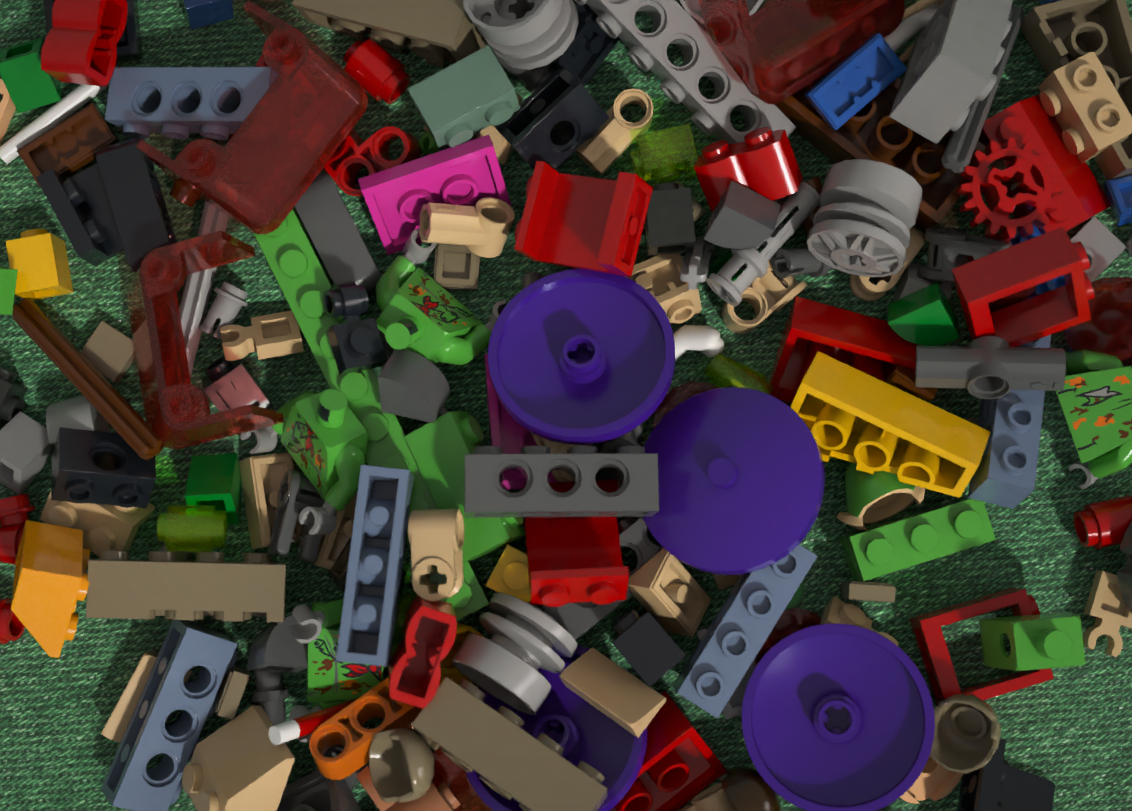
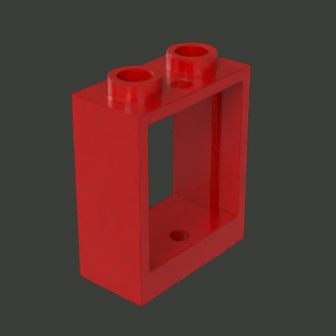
(1020, 269)
(937, 658)

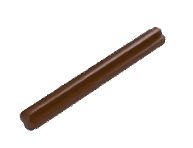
(87, 379)

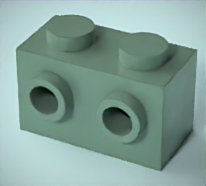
(465, 98)

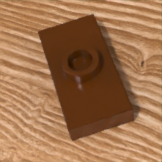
(68, 144)

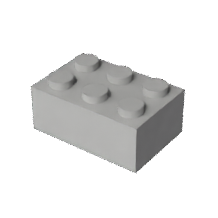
(951, 65)

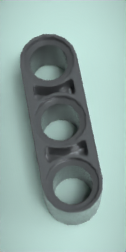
(336, 234)

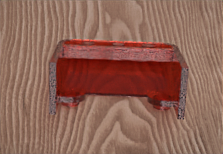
(794, 39)
(280, 141)
(170, 402)

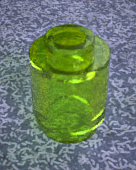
(192, 528)

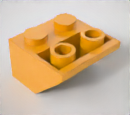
(50, 582)

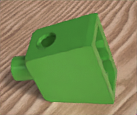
(1035, 641)

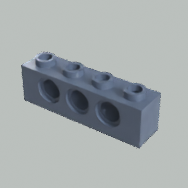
(167, 98)
(1011, 454)
(375, 566)
(740, 631)
(185, 646)

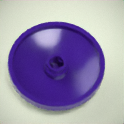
(582, 356)
(734, 480)
(838, 719)
(583, 735)

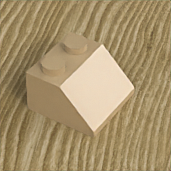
(238, 767)

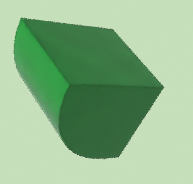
(23, 76)
(924, 317)
(216, 482)

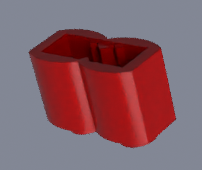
(84, 40)
(759, 163)
(415, 662)

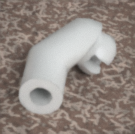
(698, 338)

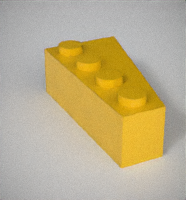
(887, 428)

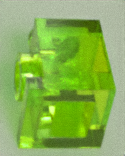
(664, 154)

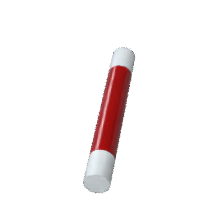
(303, 725)

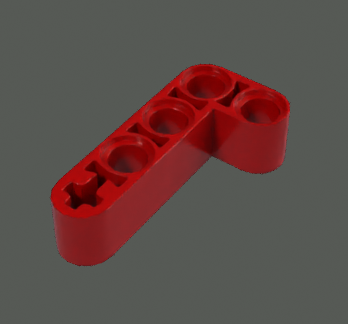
(370, 153)

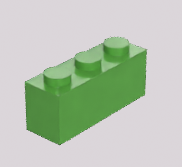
(440, 458)
(917, 538)

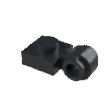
(353, 341)

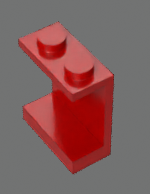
(583, 220)
(575, 556)

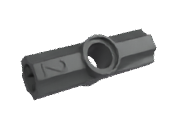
(990, 367)

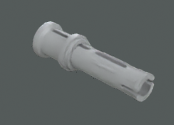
(754, 263)

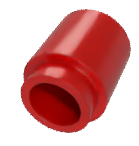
(376, 70)
(1103, 522)

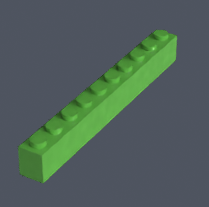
(303, 284)

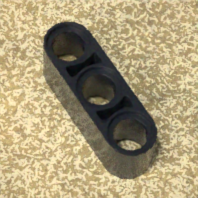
(135, 200)

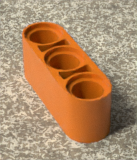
(347, 730)

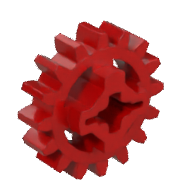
(1028, 194)

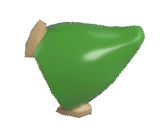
(875, 497)

